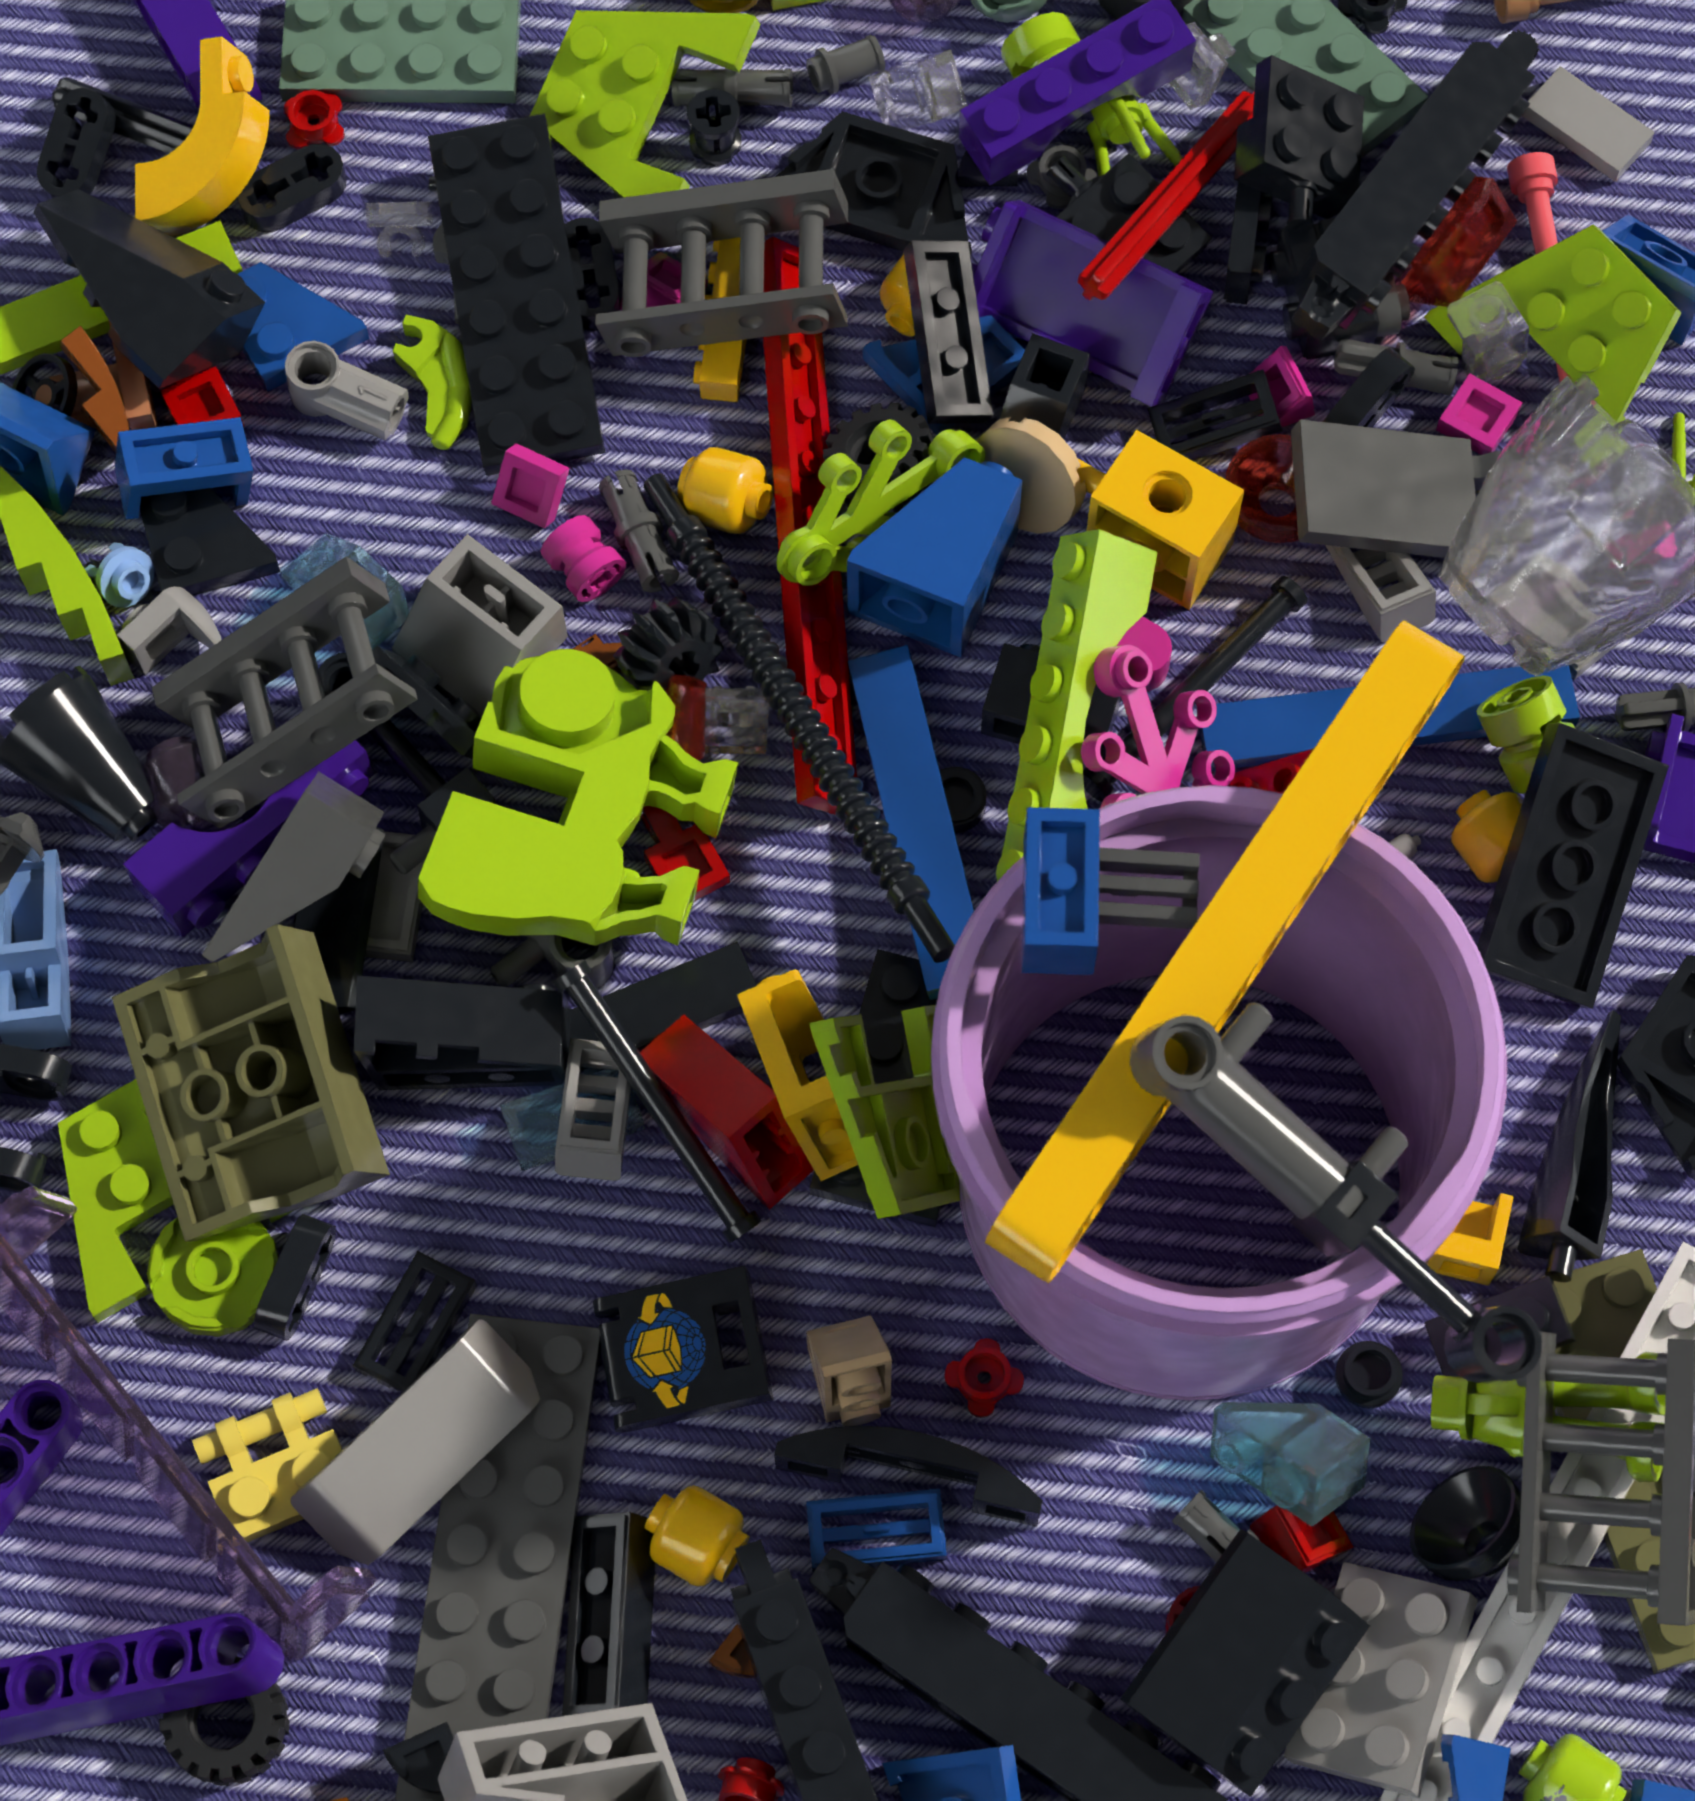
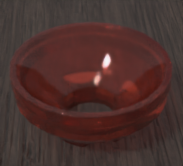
(1263, 467)

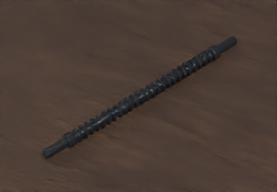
(906, 891)

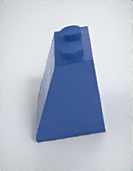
(938, 557)

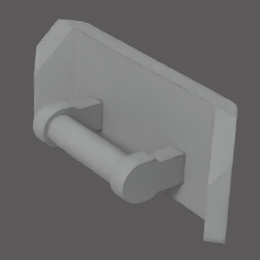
(419, 1446)

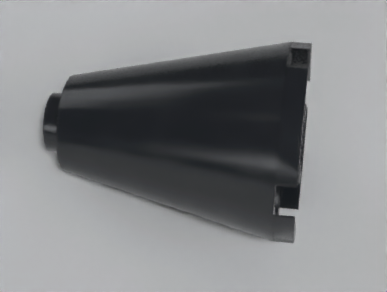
(79, 756)

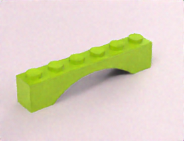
(1094, 598)

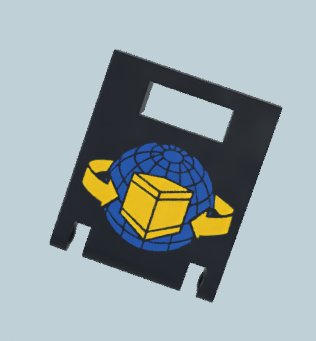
(670, 1351)

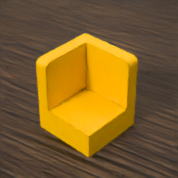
(1476, 1243)

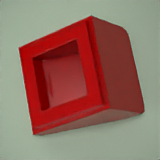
(1299, 1542)

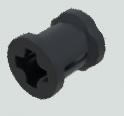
(721, 126)

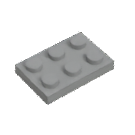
(1393, 1689)

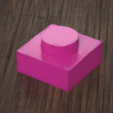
(1479, 414)
(530, 485)

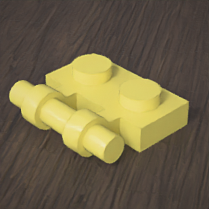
(260, 1492)

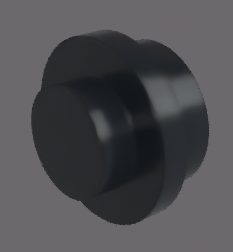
(1368, 1374)

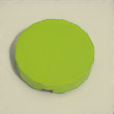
(214, 1281)

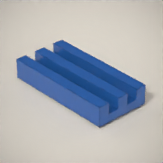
(873, 1504)

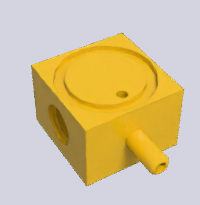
(1168, 507)

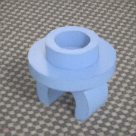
(123, 575)

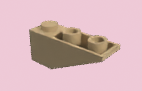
(851, 1370)

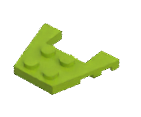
(615, 78)
(1587, 313)
(892, 1122)
(115, 1186)

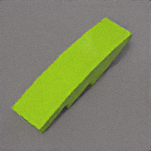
(49, 562)

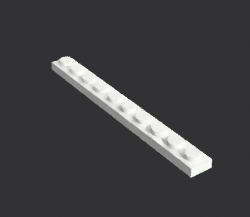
(1509, 1642)

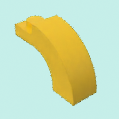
(216, 156)

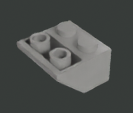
(476, 620)

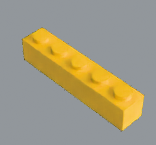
(722, 363)

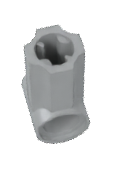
(347, 392)

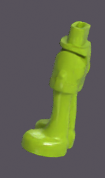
(1497, 1412)

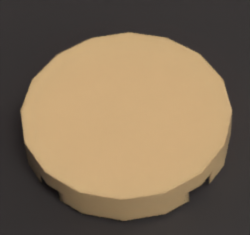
(1045, 465)

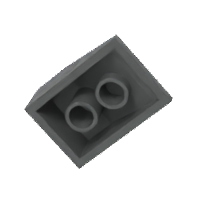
(309, 858)

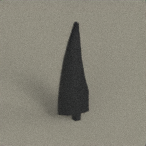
(1574, 1181)

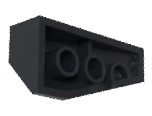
(165, 300)

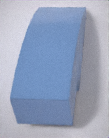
(34, 958)

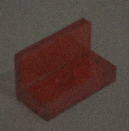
(1460, 245)

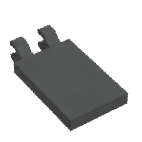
(1383, 487)

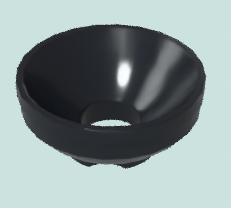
(1459, 1516)

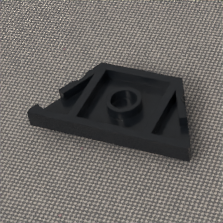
(894, 181)
(1662, 1064)

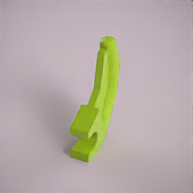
(442, 371)

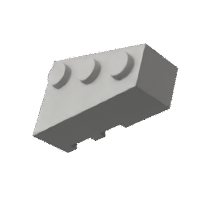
(564, 1758)

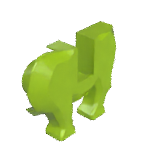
(603, 745)

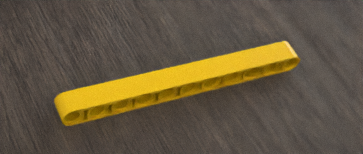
(1227, 946)

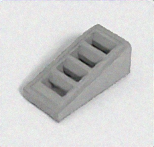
(1408, 600)
(586, 1148)

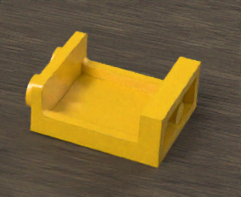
(780, 1021)

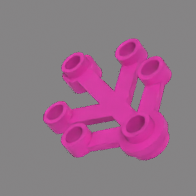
(1124, 673)

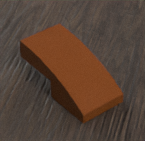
(106, 407)

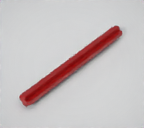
(1166, 202)

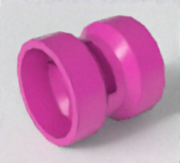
(586, 561)

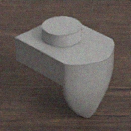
(160, 626)

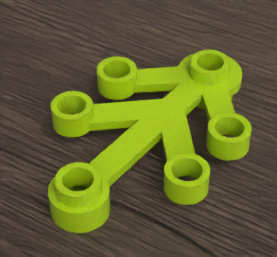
(814, 550)

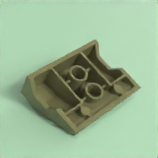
(250, 1085)

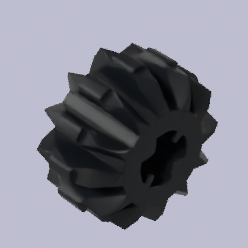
(668, 643)

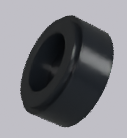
(965, 797)

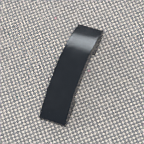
(825, 1452)

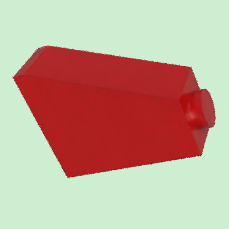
(728, 1110)

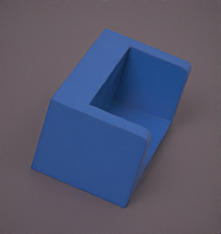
(182, 460)
(1060, 891)

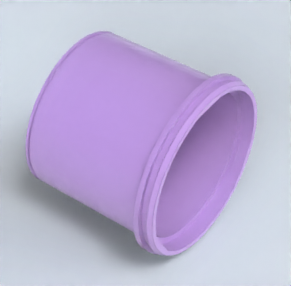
(1369, 960)

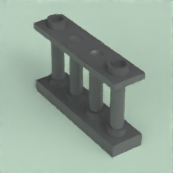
(720, 213)
(259, 653)
(1667, 1515)

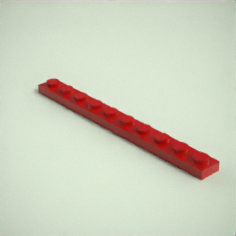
(797, 437)

